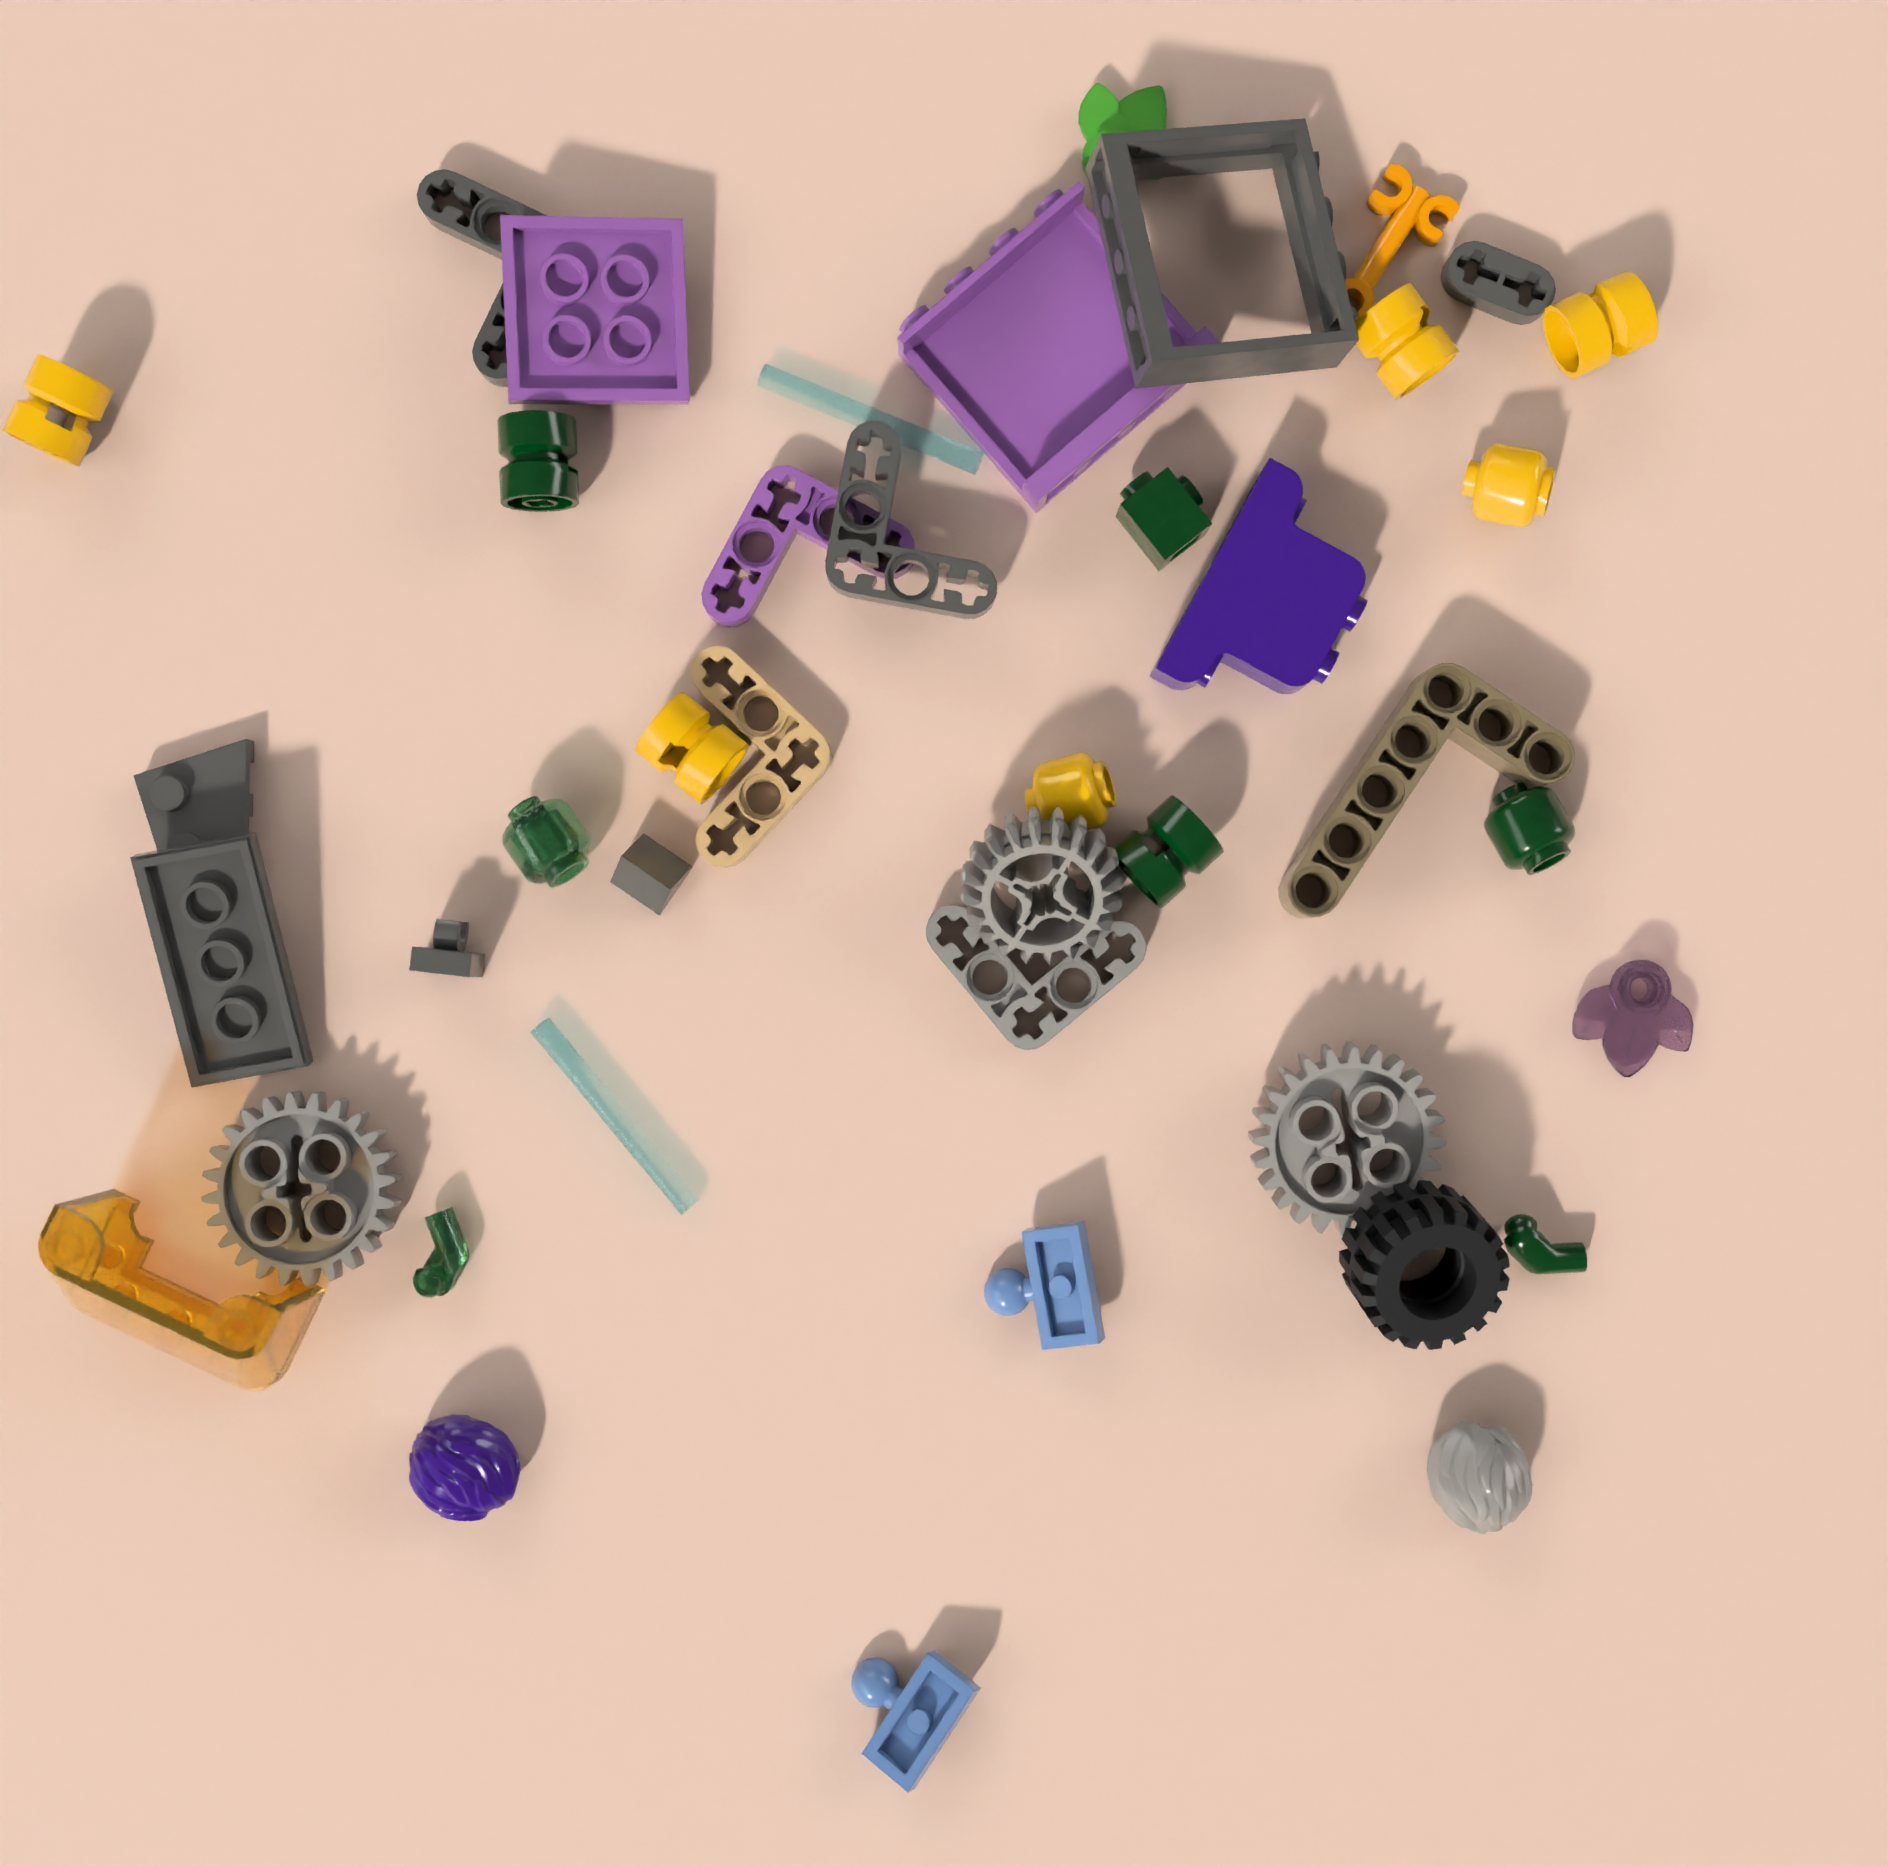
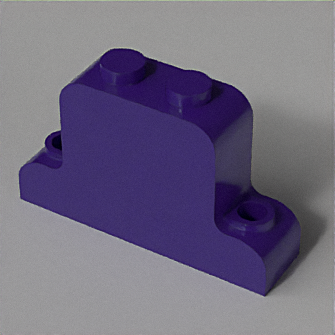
(1267, 598)

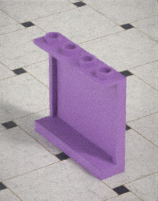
(1037, 351)

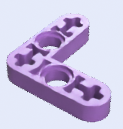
(800, 519)

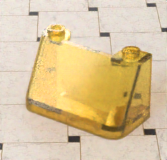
(98, 1265)

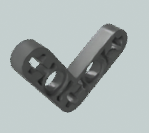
(455, 223)
(870, 539)

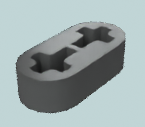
(1499, 277)

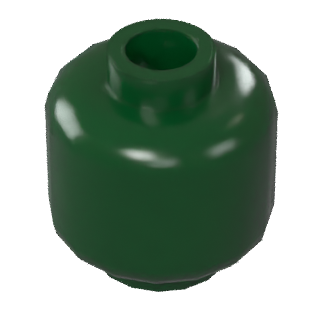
(1529, 828)

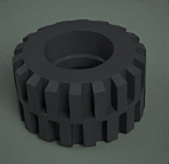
(1448, 1297)

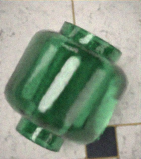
(546, 841)

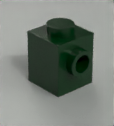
(1163, 515)

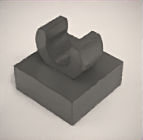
(448, 952)

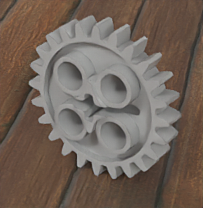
(1295, 1152)
(248, 1191)

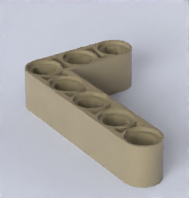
(1401, 774)

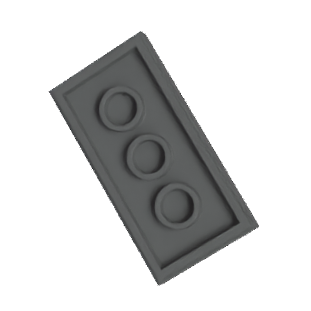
(222, 959)

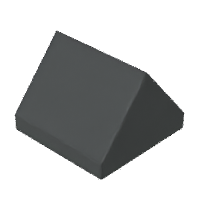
(650, 873)

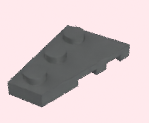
(199, 796)

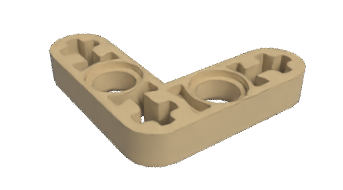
(772, 742)

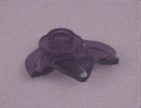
(1631, 1026)

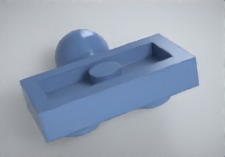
(1058, 1283)
(918, 1715)

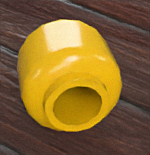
(1509, 485)
(1075, 786)

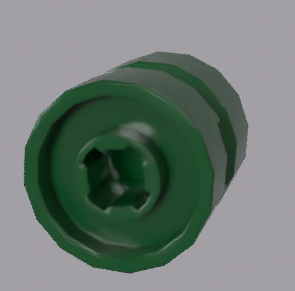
(538, 456)
(1187, 846)

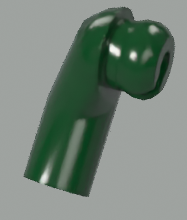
(1536, 1253)

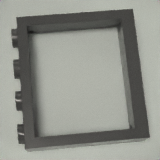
(1308, 220)

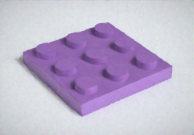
(595, 310)

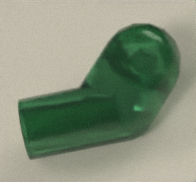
(447, 1258)

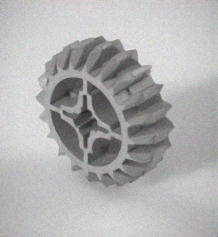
(1048, 916)

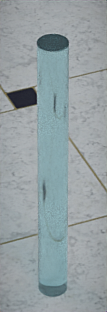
(858, 413)
(614, 1115)

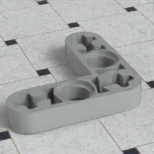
(1019, 991)

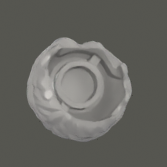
(1479, 1476)

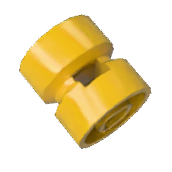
(1594, 326)
(1403, 341)
(68, 391)
(691, 747)

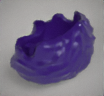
(463, 1467)

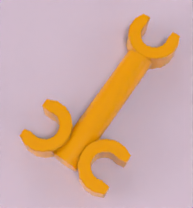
(1409, 210)

